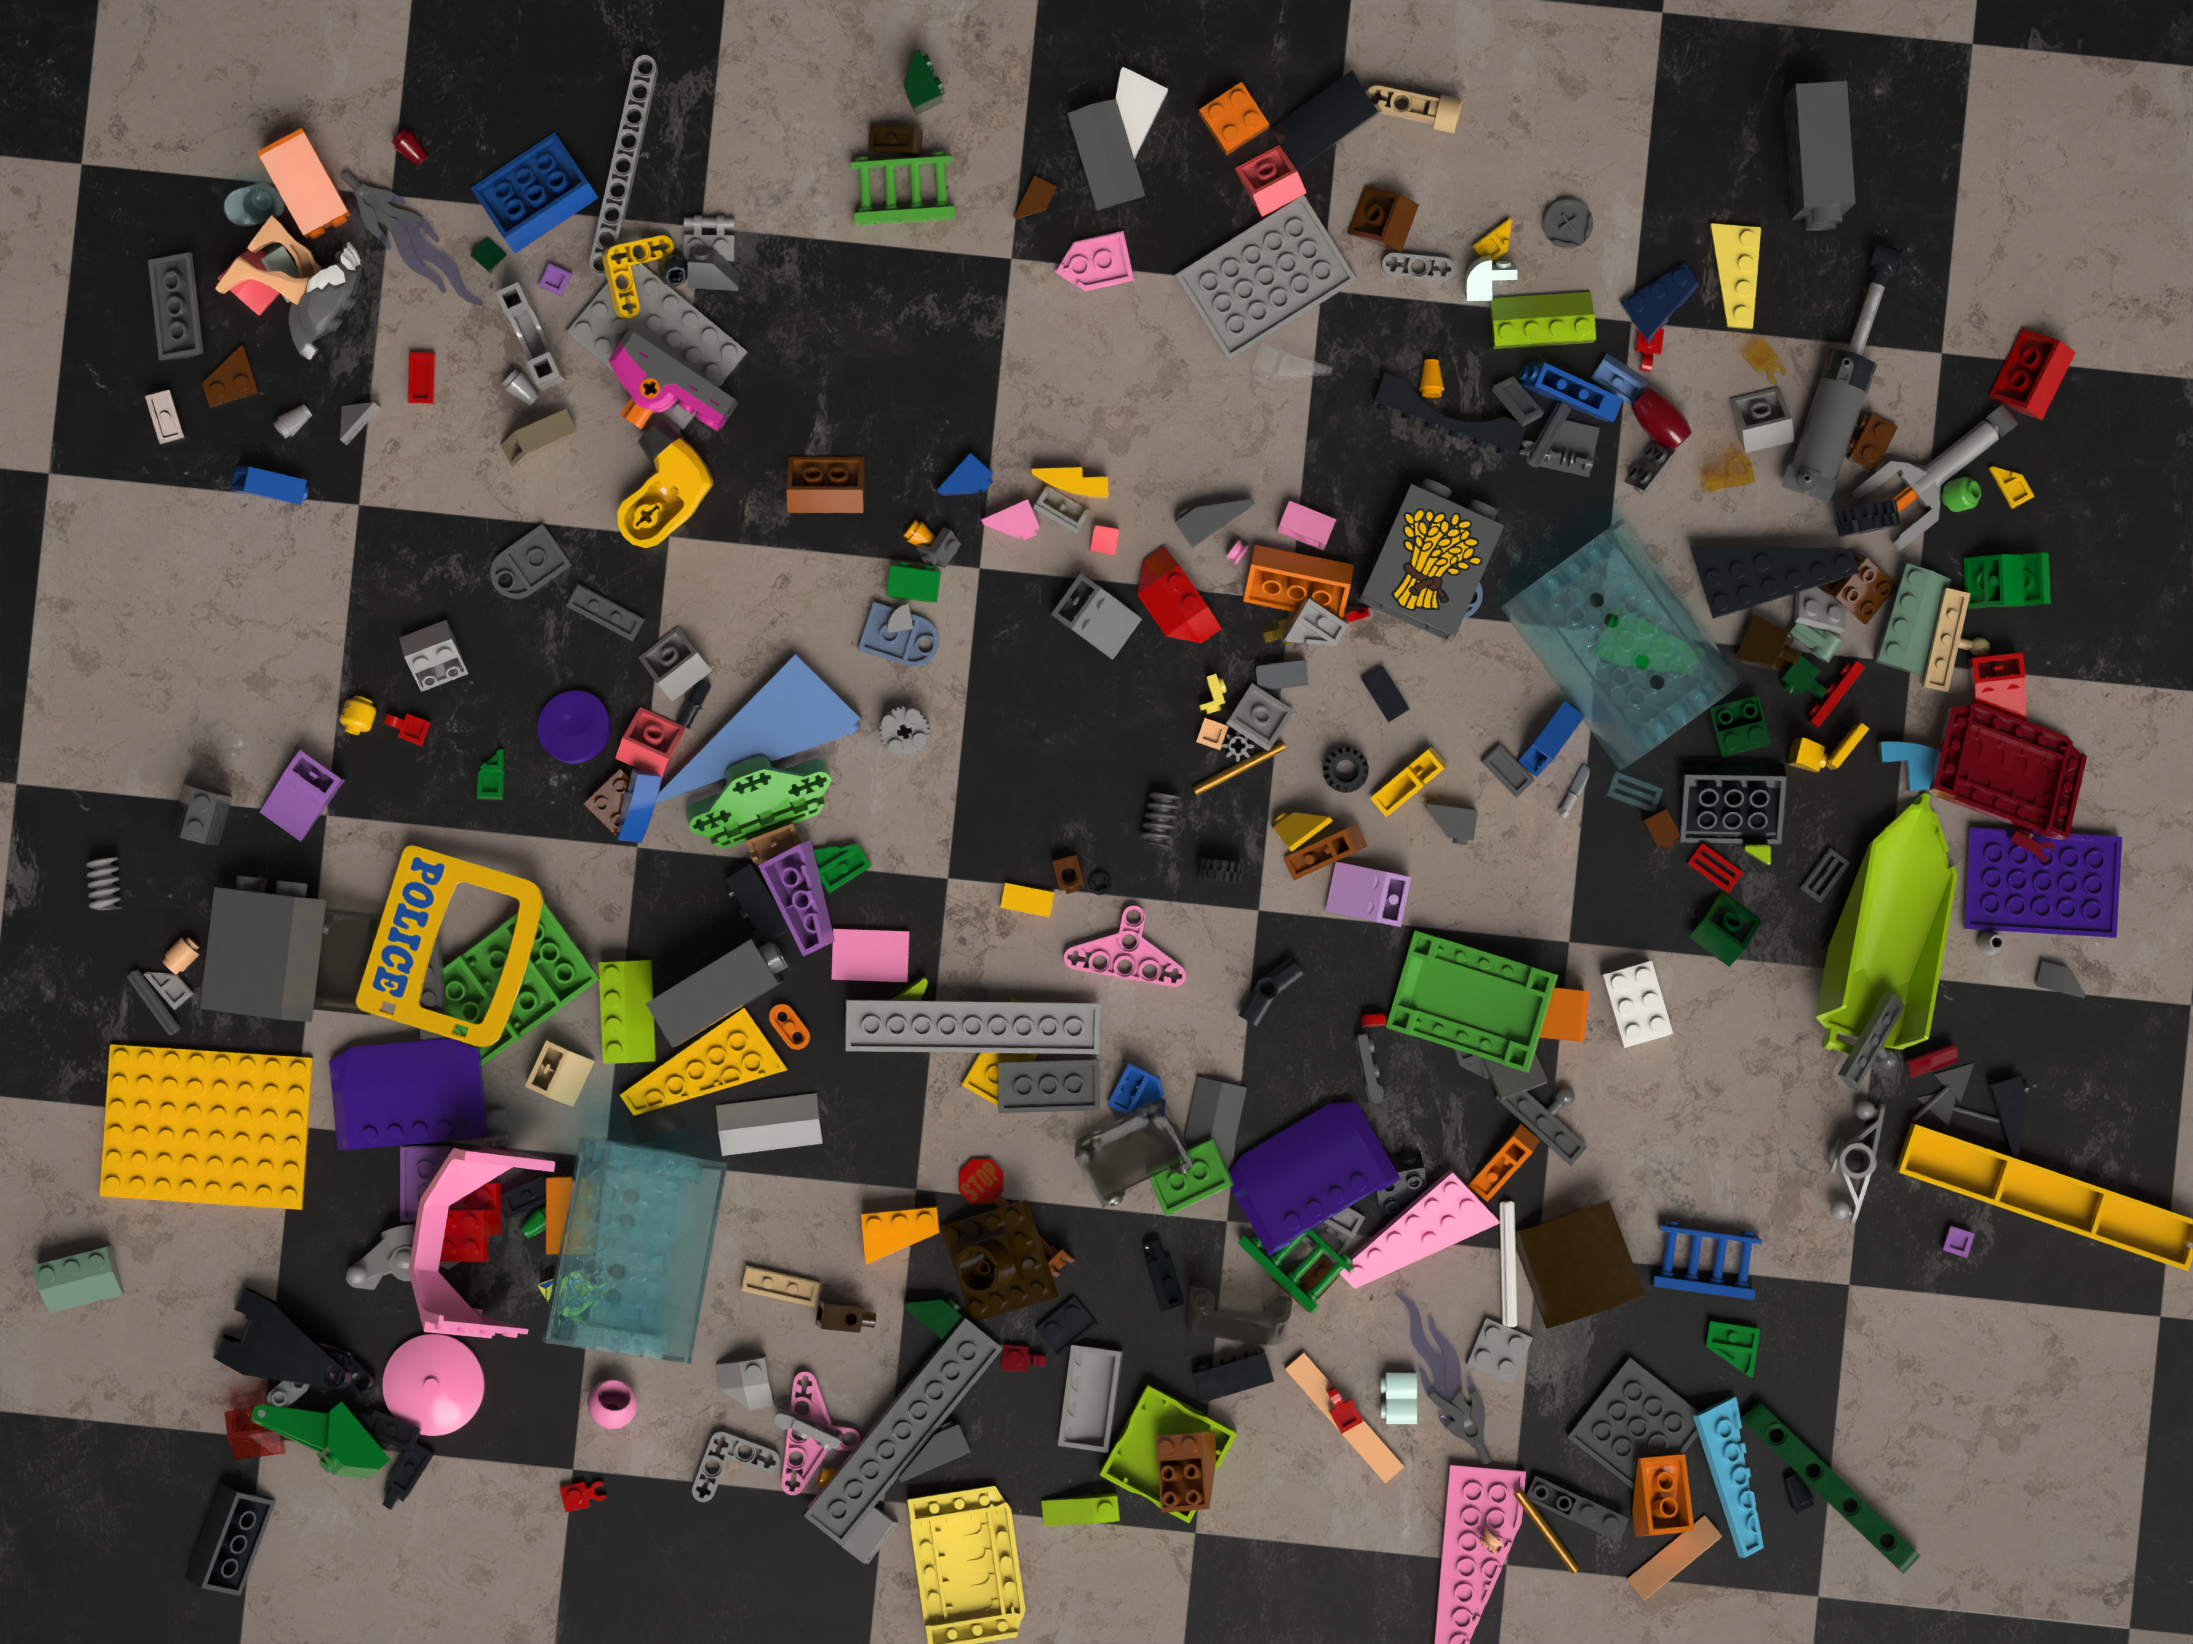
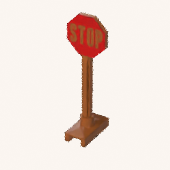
(983, 1183)

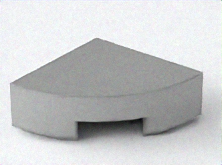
(900, 620)

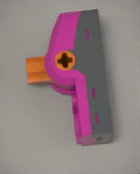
(644, 365)

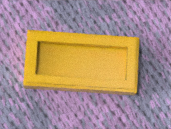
(1027, 900)

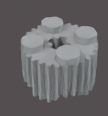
(911, 719)

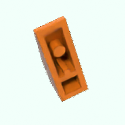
(1504, 1162)

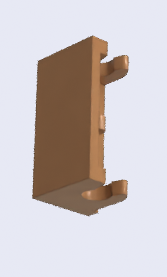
(773, 843)

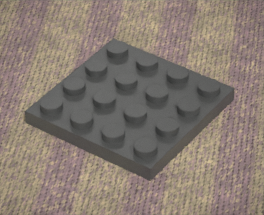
(1634, 1421)

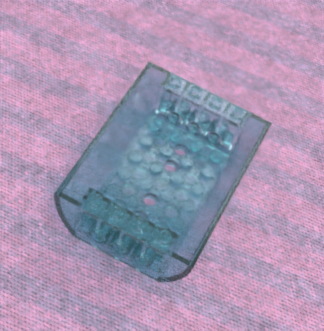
(1598, 662)
(660, 1252)

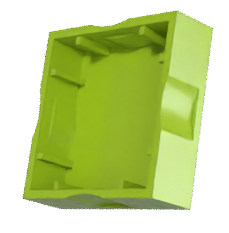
(1134, 1455)

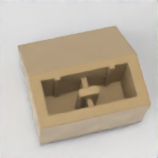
(559, 1073)

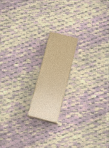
(780, 1286)

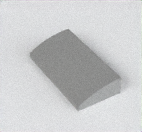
(1090, 1398)

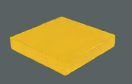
(1846, 746)

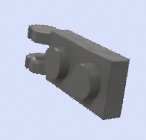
(1368, 1069)

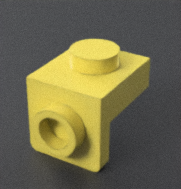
(1216, 688)

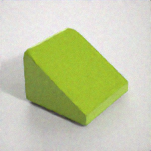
(1760, 852)

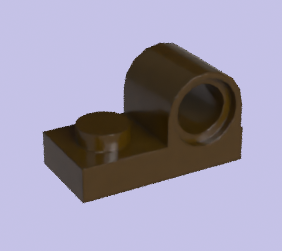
(896, 139)

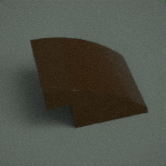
(1578, 1264)

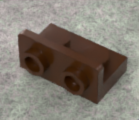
(1871, 442)

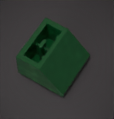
(920, 86)
(1739, 726)

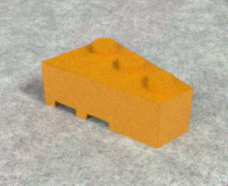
(896, 1229)

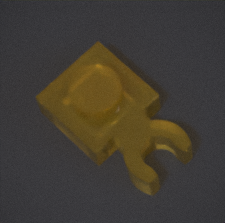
(1762, 359)

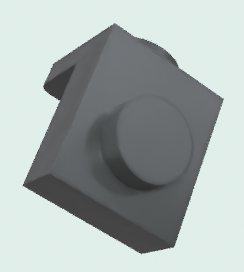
(941, 550)

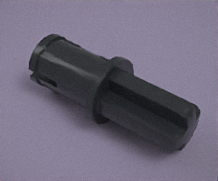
(693, 703)

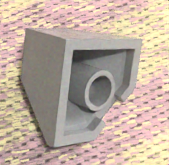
(747, 1382)

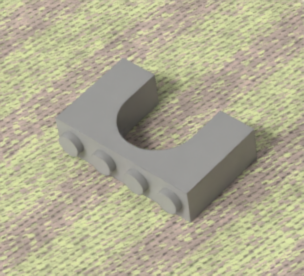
(531, 336)

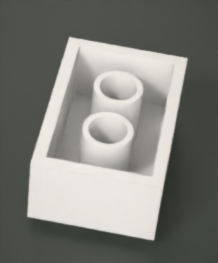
(1636, 1004)

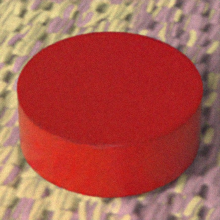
(1373, 1020)

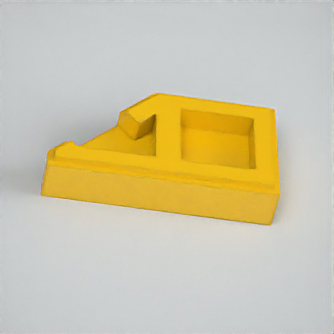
(1494, 243)
(2012, 486)

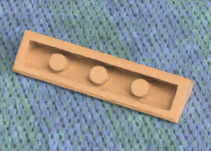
(1674, 1558)

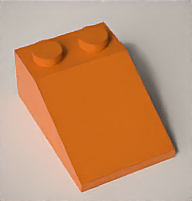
(1662, 1496)

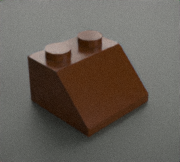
(1383, 218)

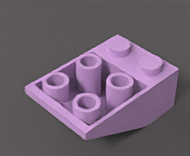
(1368, 894)

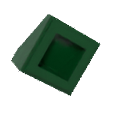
(488, 255)

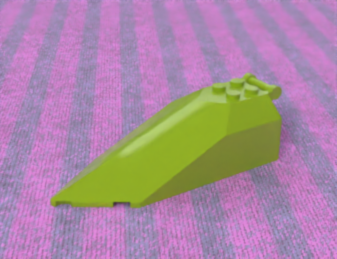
(1891, 933)

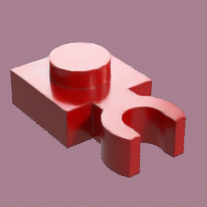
(578, 1495)

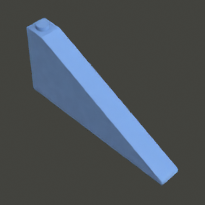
(781, 720)

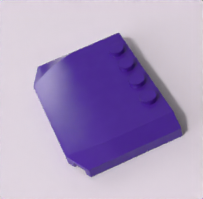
(408, 1094)
(1310, 1173)

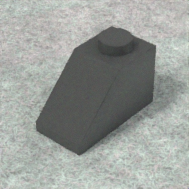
(711, 271)
(1454, 822)

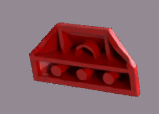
(1174, 600)

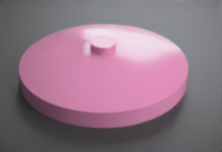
(434, 1383)

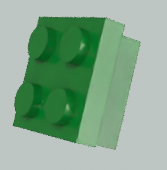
(2007, 580)

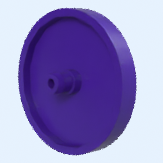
(574, 727)

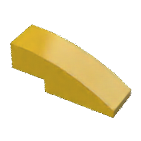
(1072, 482)
(1409, 781)

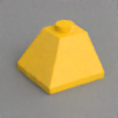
(1298, 828)

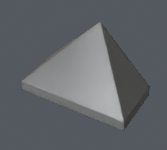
(355, 418)

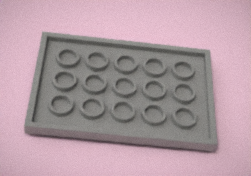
(1266, 277)
(665, 322)

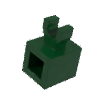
(1801, 677)

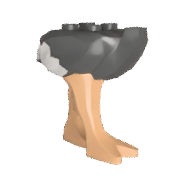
(317, 294)

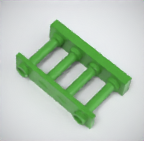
(917, 210)

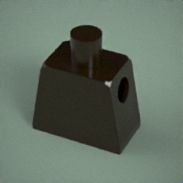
(1767, 646)
(832, 1316)

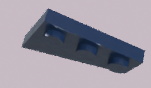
(1657, 301)

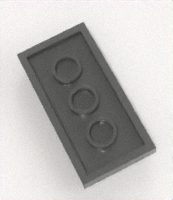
(1048, 1086)

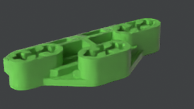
(763, 794)

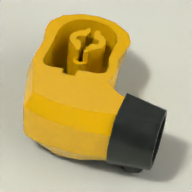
(668, 494)

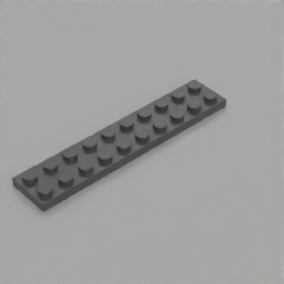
(902, 1431)

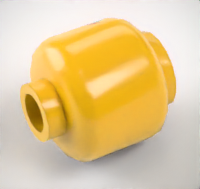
(357, 715)

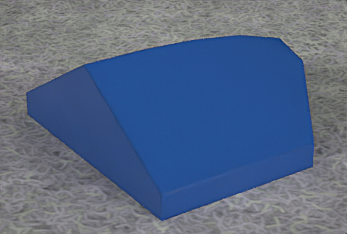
(1135, 1089)

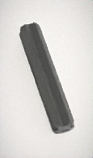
(1548, 434)
(153, 1002)

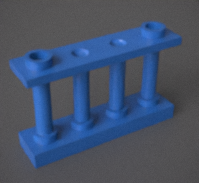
(1716, 1283)

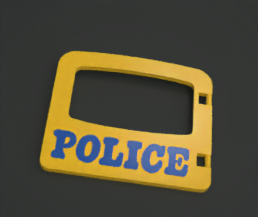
(408, 935)

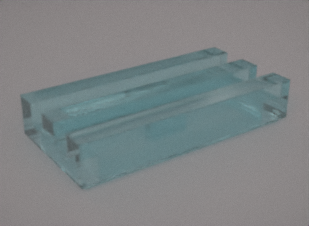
(1614, 784)

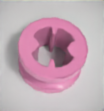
(1237, 552)

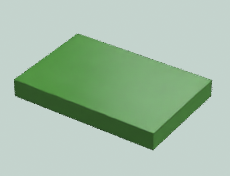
(1203, 1180)

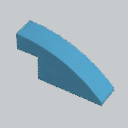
(1917, 758)

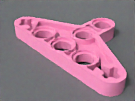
(1139, 956)
(809, 1448)

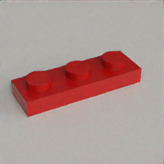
(1835, 693)

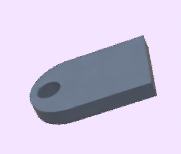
(901, 645)

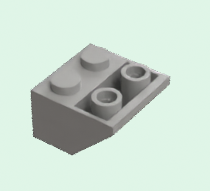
(433, 655)

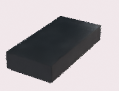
(1385, 694)

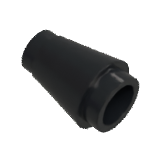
(1798, 1494)

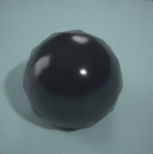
(673, 270)

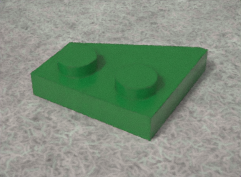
(840, 865)
(1734, 1344)

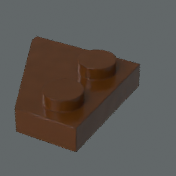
(231, 380)

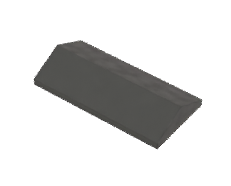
(1106, 154)
(175, 306)
(1215, 1115)

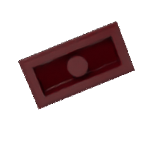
(1931, 1060)

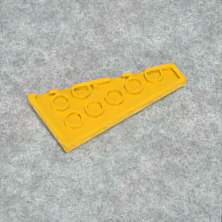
(720, 1059)

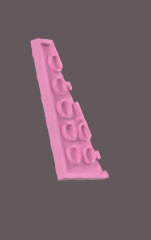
(1429, 1224)

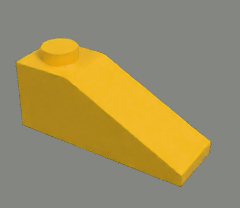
(1807, 755)

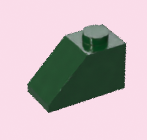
(935, 1314)

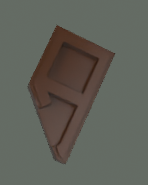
(1036, 198)

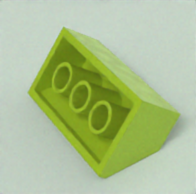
(1542, 320)
(625, 1018)

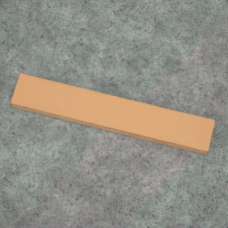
(1360, 1436)

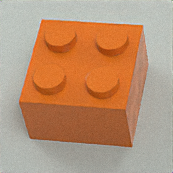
(1233, 118)

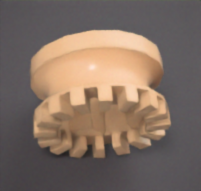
(1491, 1541)

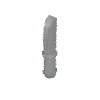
(1575, 790)

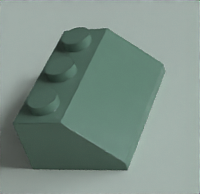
(78, 1279)

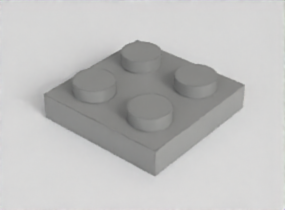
(1260, 717)
(1499, 1351)

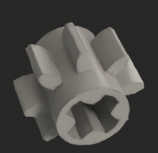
(1232, 751)

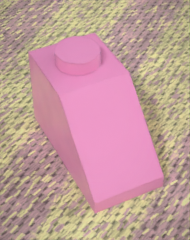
(1014, 521)

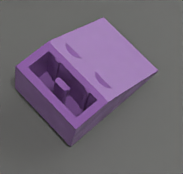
(301, 795)

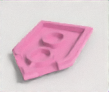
(1097, 262)

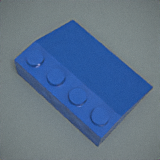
(534, 193)

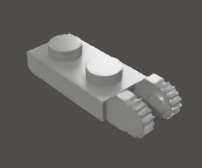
(806, 1428)

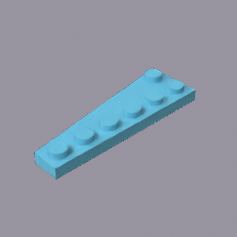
(1725, 1452)

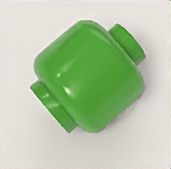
(1961, 494)

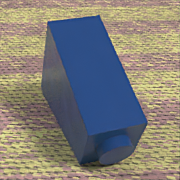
(269, 485)
(1551, 738)

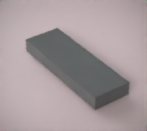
(605, 612)

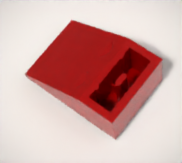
(1999, 683)

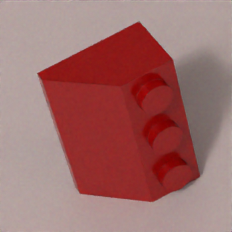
(2032, 373)

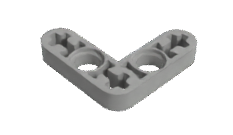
(732, 1453)

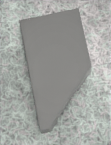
(171, 987)

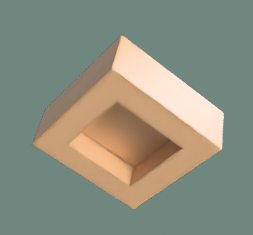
(1212, 734)

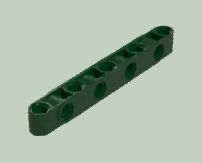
(1830, 1487)

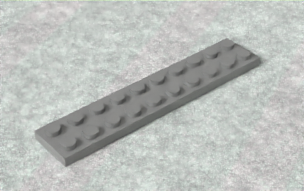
(972, 1026)

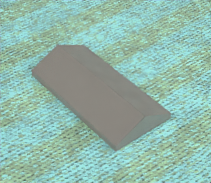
(769, 1124)

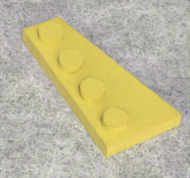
(1737, 266)

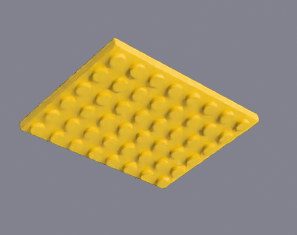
(206, 1126)

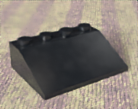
(1732, 802)

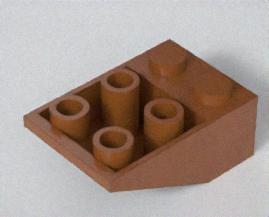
(1186, 1470)

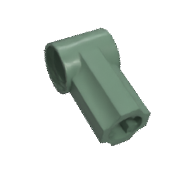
(1819, 641)

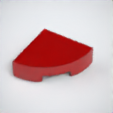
(1356, 615)

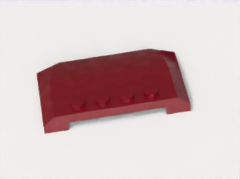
(2009, 770)

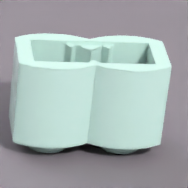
(1400, 1397)

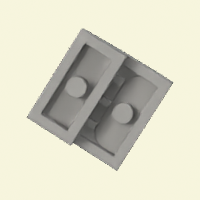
(1337, 1231)

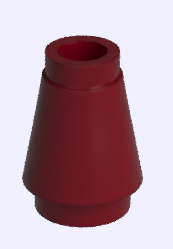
(409, 146)

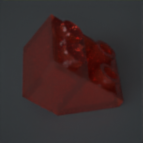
(250, 1439)

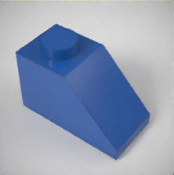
(967, 478)

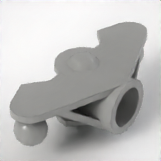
(1840, 1208)
(388, 1257)

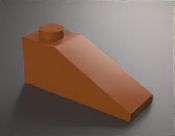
(1325, 852)

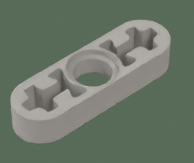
(1410, 274)

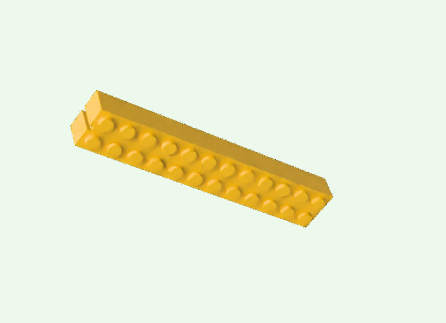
(2047, 1196)

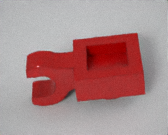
(1648, 350)
(411, 728)
(1344, 1413)

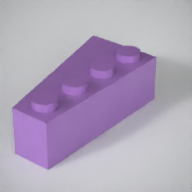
(800, 896)

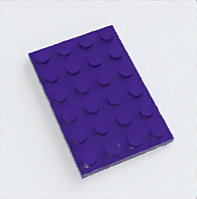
(2061, 896)

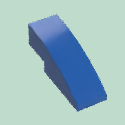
(638, 805)

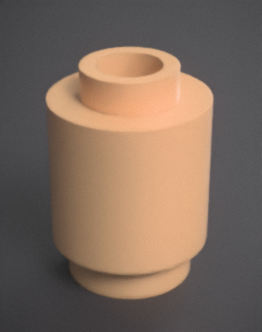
(181, 955)

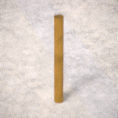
(1239, 768)
(1546, 1531)

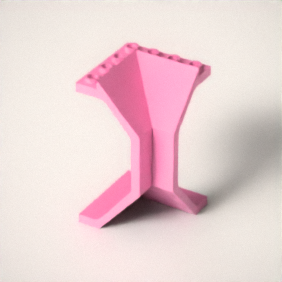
(438, 1303)

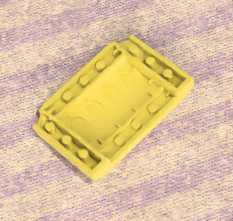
(966, 1566)

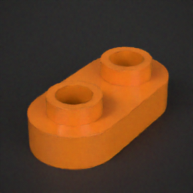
(789, 1026)

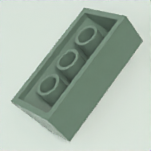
(1911, 619)

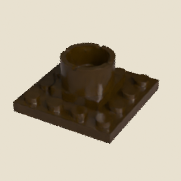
(999, 1261)

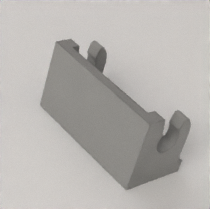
(1061, 510)
(870, 1535)

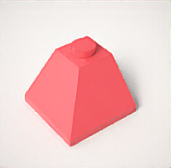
(252, 292)

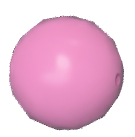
(612, 1404)

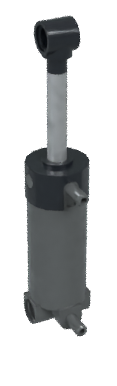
(1839, 396)

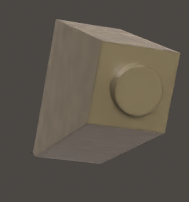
(539, 437)

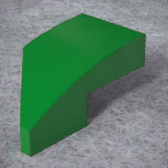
(492, 778)

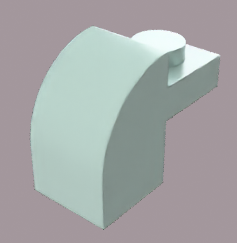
(1480, 276)

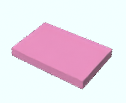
(870, 955)

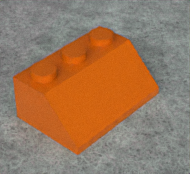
(556, 1202)

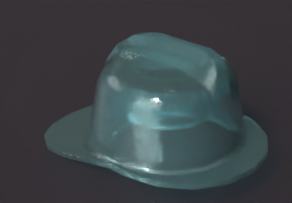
(253, 204)

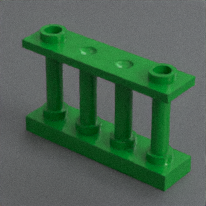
(1291, 1280)

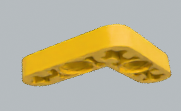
(623, 267)

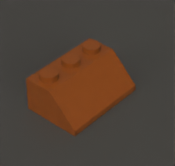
(825, 485)

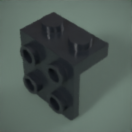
(1411, 1185)

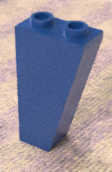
(1571, 390)

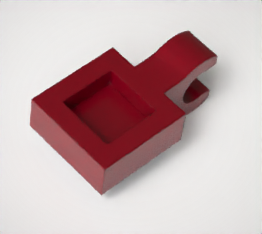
(2025, 840)
(1018, 1358)

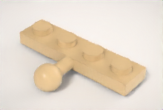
(1948, 639)

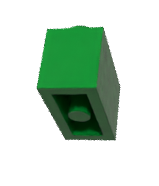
(914, 583)

